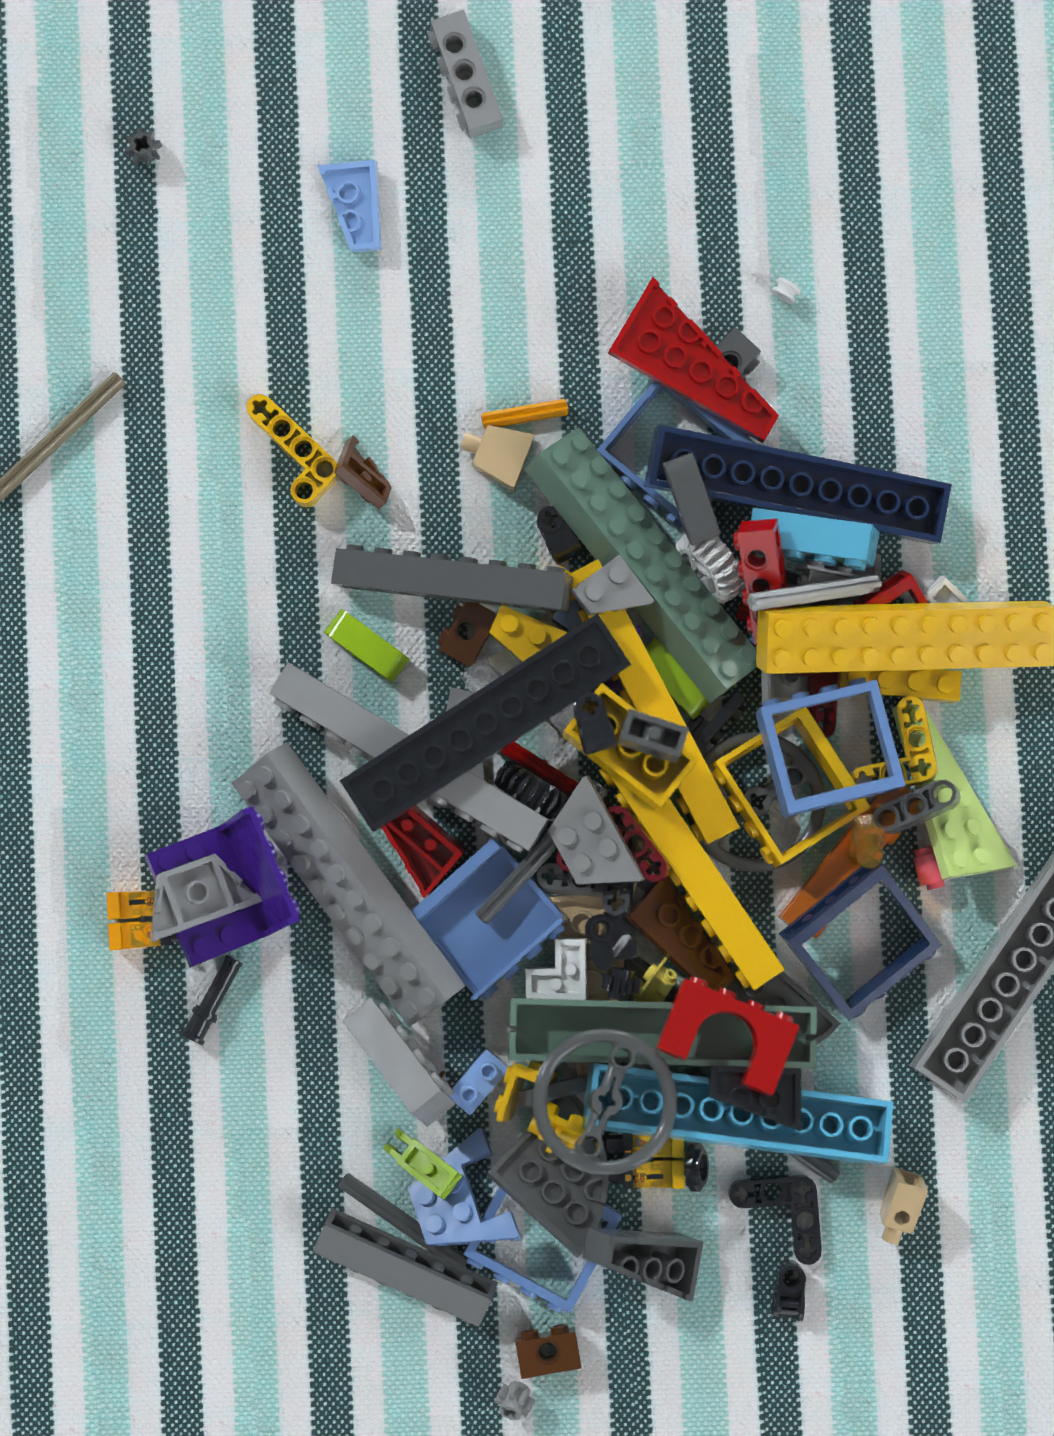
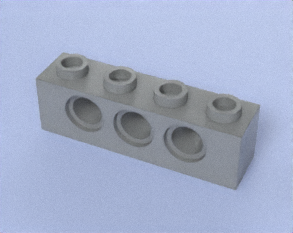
(456, 29)

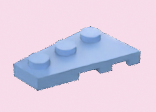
(356, 200)

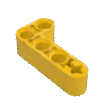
(290, 444)

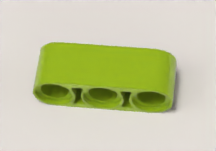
(366, 646)
(677, 682)

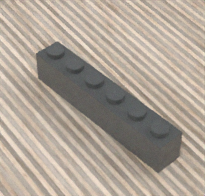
(405, 1267)

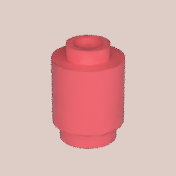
(927, 868)

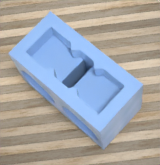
(478, 1081)

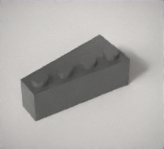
(654, 1258)

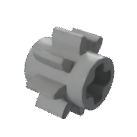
(514, 1400)

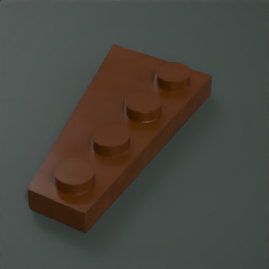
(672, 929)

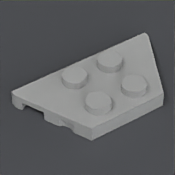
(592, 840)
(197, 895)

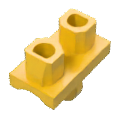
(566, 1130)

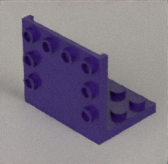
(247, 853)

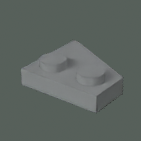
(611, 589)

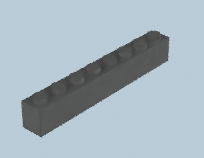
(452, 580)

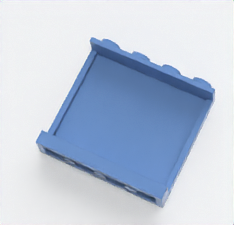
(493, 950)

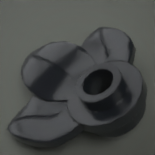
(613, 943)

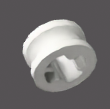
(786, 290)

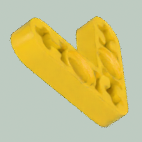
(914, 755)

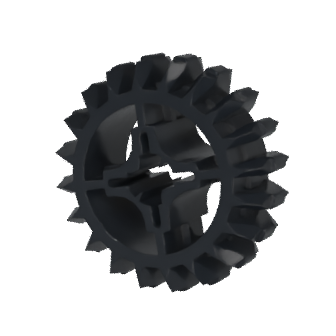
(530, 790)

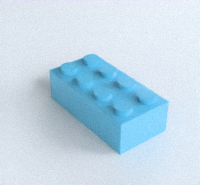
(824, 539)

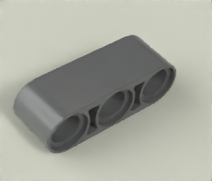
(691, 499)
(931, 809)

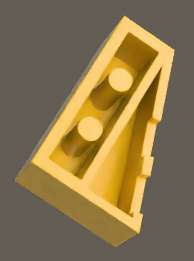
(522, 634)

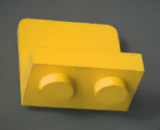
(515, 1078)

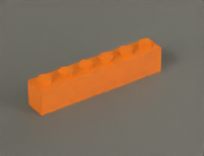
(838, 863)

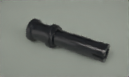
(204, 1013)

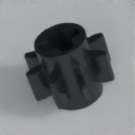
(621, 983)

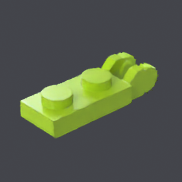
(424, 1165)

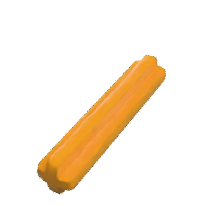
(525, 413)

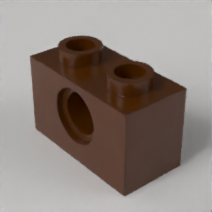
(463, 650)
(534, 1364)

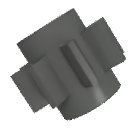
(143, 155)

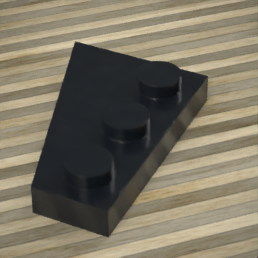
(781, 1107)

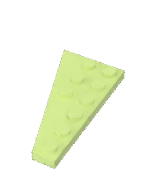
(964, 836)

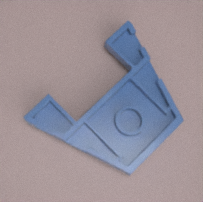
(458, 1217)

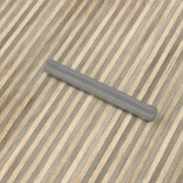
(814, 592)

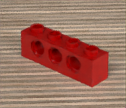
(765, 537)

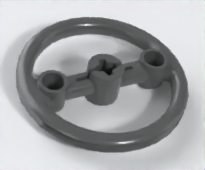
(808, 774)
(632, 1046)

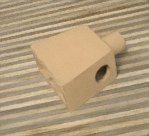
(499, 454)
(904, 1193)

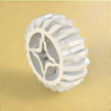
(714, 566)

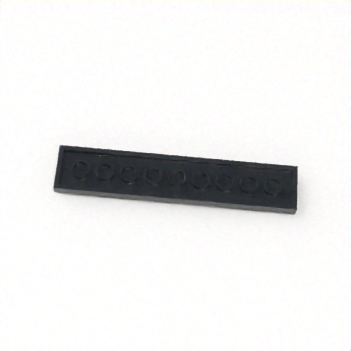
(485, 723)

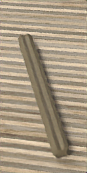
(60, 434)

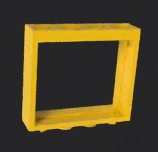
(829, 763)

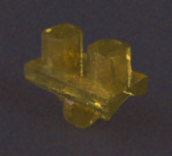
(866, 841)

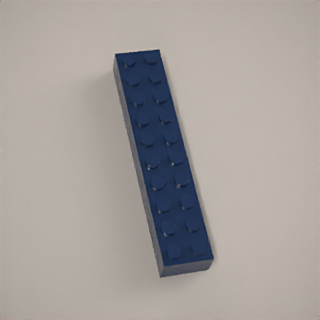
(804, 484)

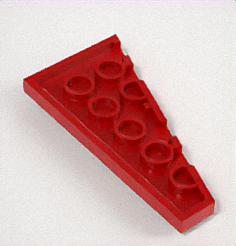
(682, 358)

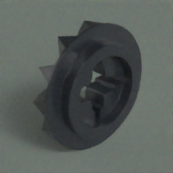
(696, 1167)

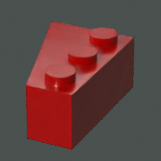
(423, 847)

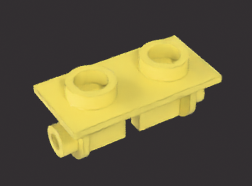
(659, 982)

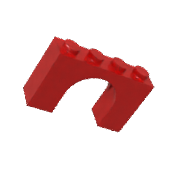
(770, 1033)

